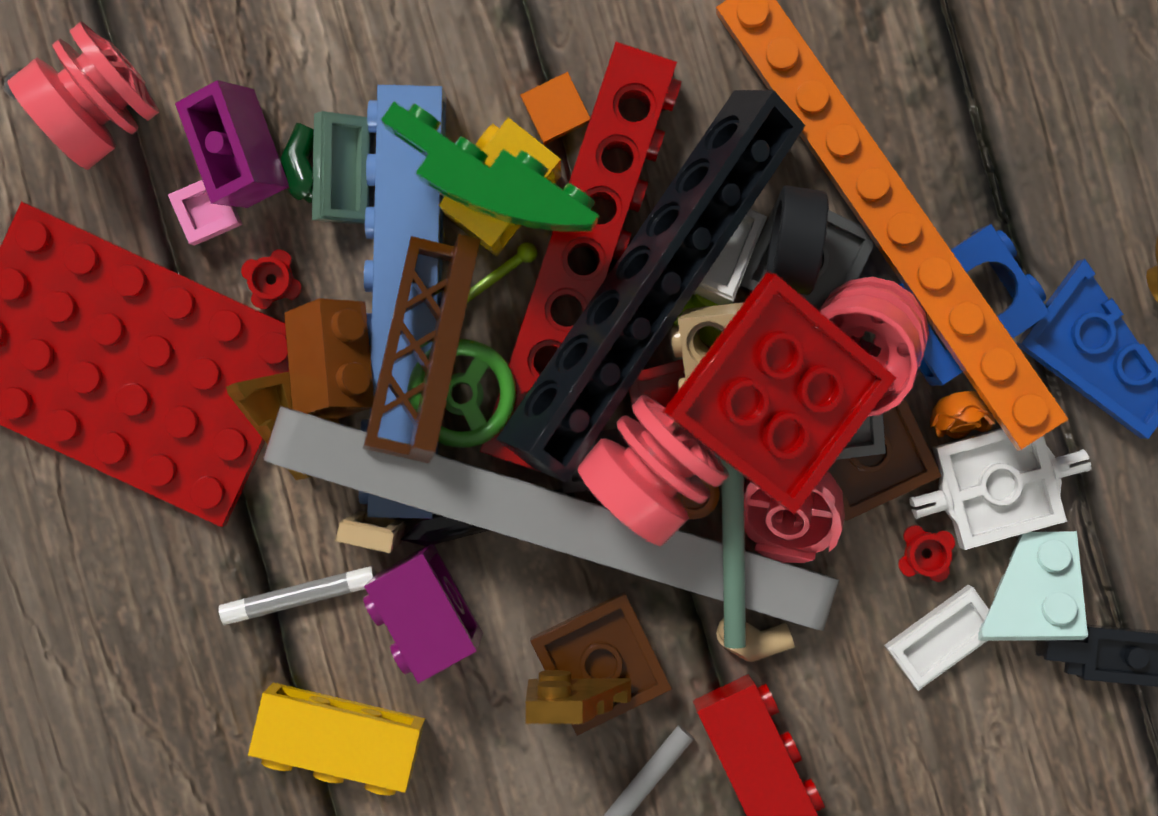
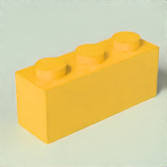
(336, 739)

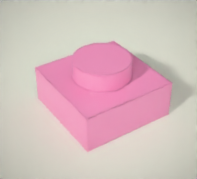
(199, 217)

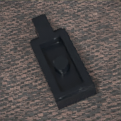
(1108, 655)

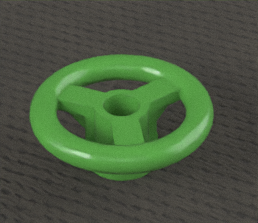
(480, 429)

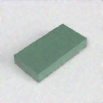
(340, 168)

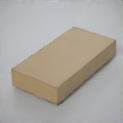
(371, 532)

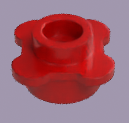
(257, 272)
(941, 553)

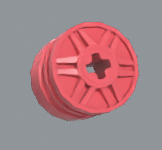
(83, 96)
(896, 321)
(644, 479)

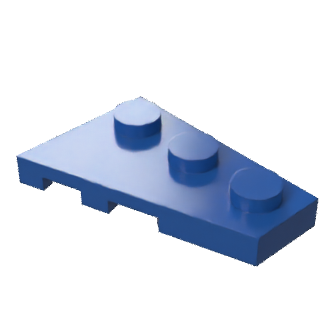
(1096, 352)

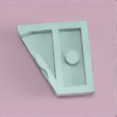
(1039, 592)

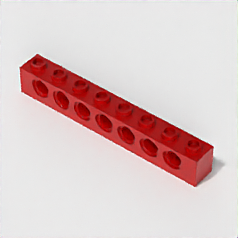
(628, 75)

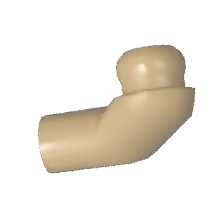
(760, 643)

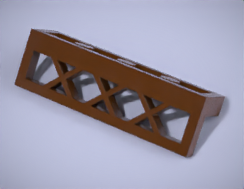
(443, 350)

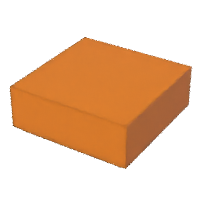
(555, 108)

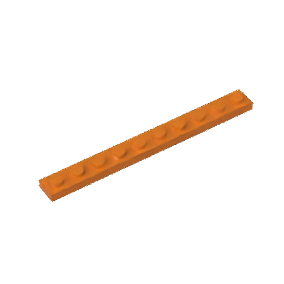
(895, 221)

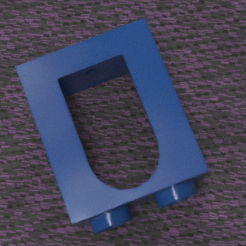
(1027, 295)

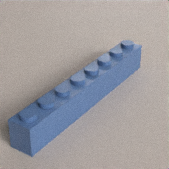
(401, 210)

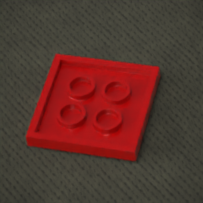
(780, 393)

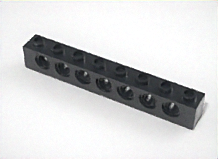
(651, 283)

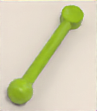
(525, 253)

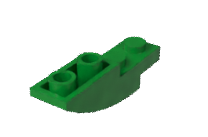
(508, 190)

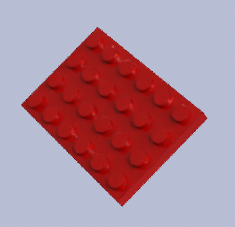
(129, 364)

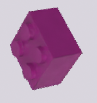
(423, 614)

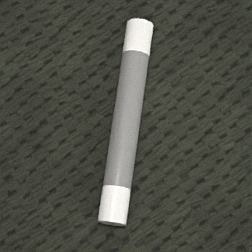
(295, 595)

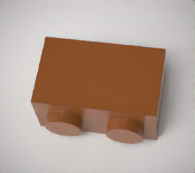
(329, 358)

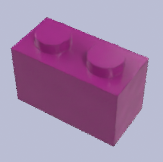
(231, 144)

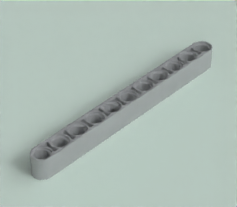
(542, 518)

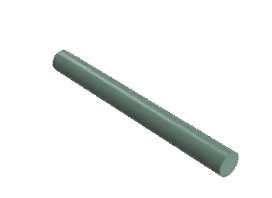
(733, 559)

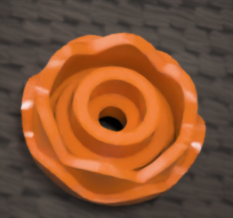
(960, 414)

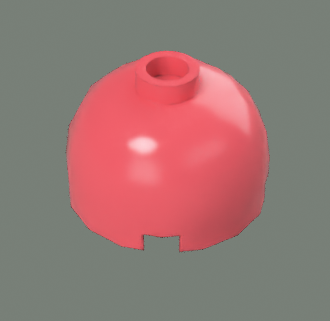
(799, 535)

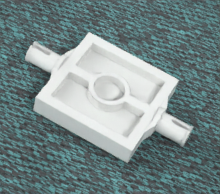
(996, 489)

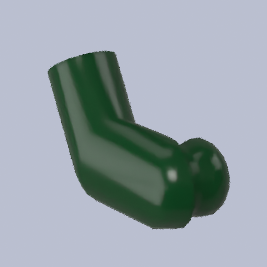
(296, 162)

